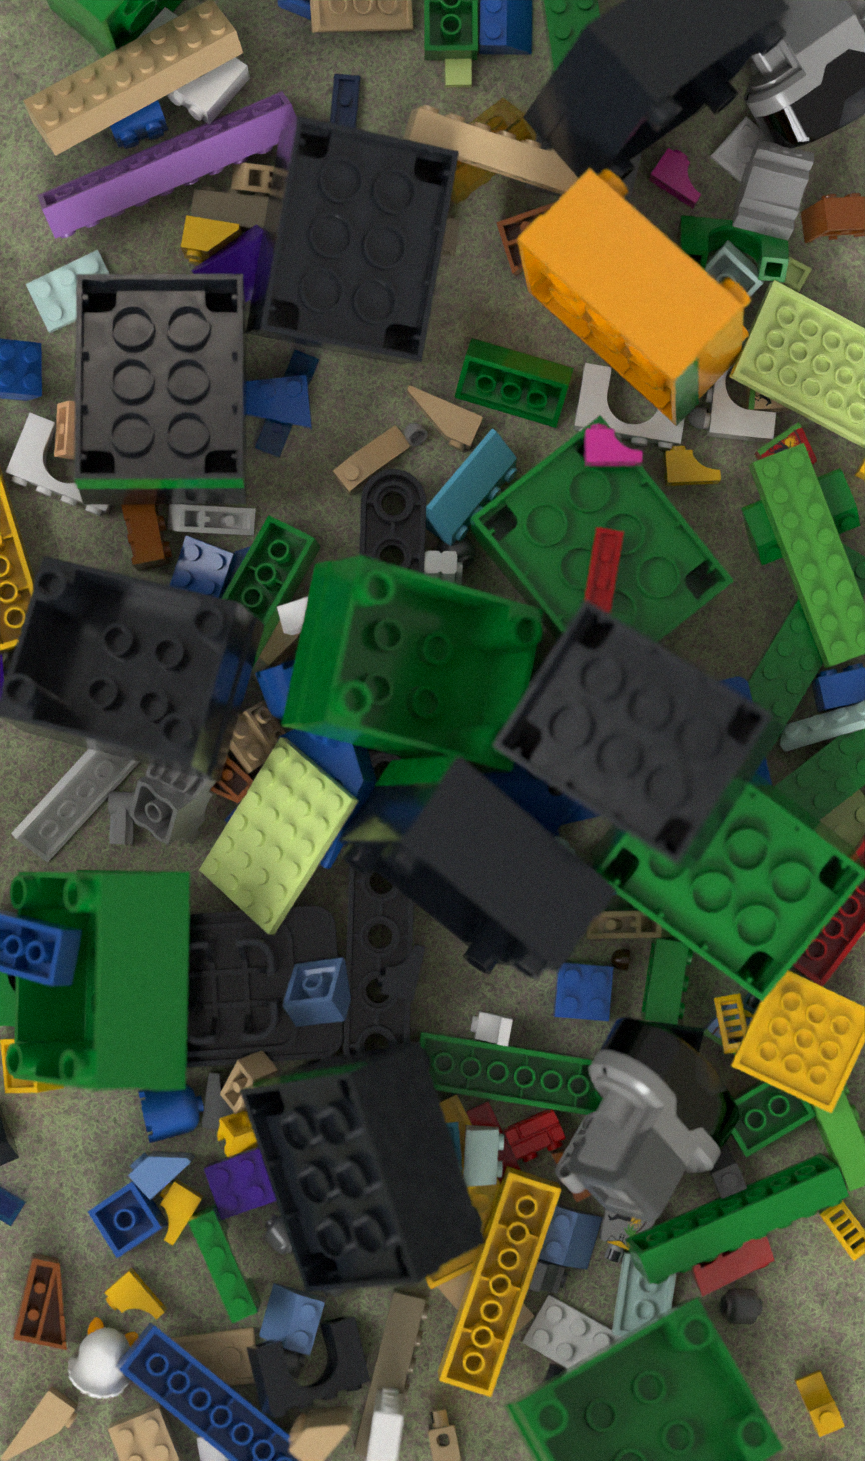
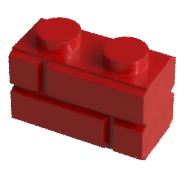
(534, 1134)

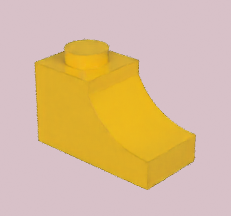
(684, 469)
(180, 1203)
(133, 1293)
(819, 1403)

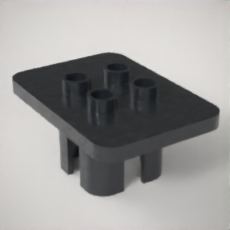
(241, 982)

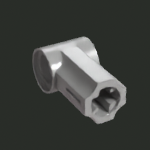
(120, 822)

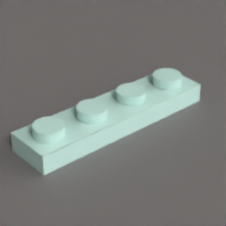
(823, 726)

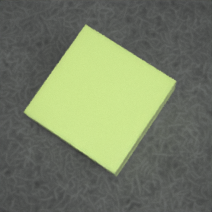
(458, 72)
(796, 275)

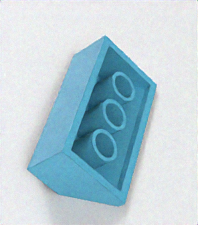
(471, 488)

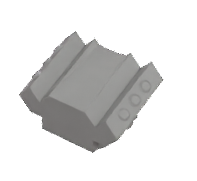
(772, 189)
(171, 804)

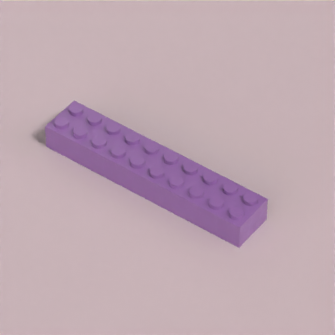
(166, 166)

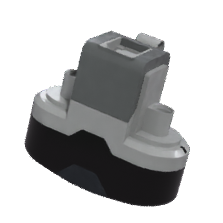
(813, 75)
(657, 1120)

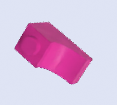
(672, 177)
(604, 449)

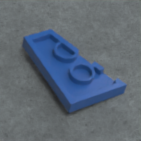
(280, 400)

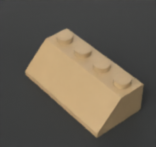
(319, 1432)

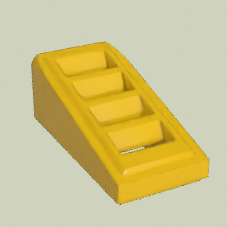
(728, 1000)
(828, 1213)

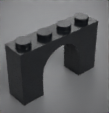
(344, 1369)

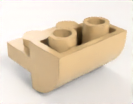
(255, 736)

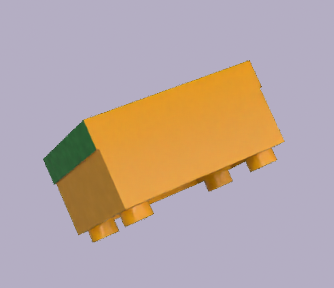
(633, 295)

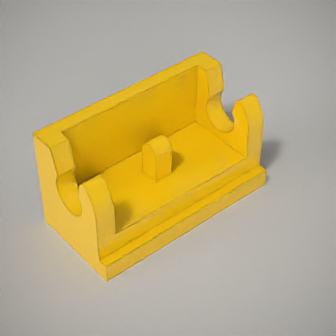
(237, 1133)

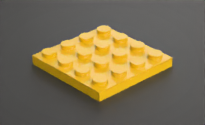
(803, 1041)

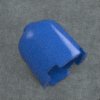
(275, 686)
(170, 1112)

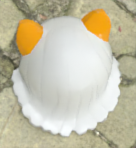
(95, 1365)

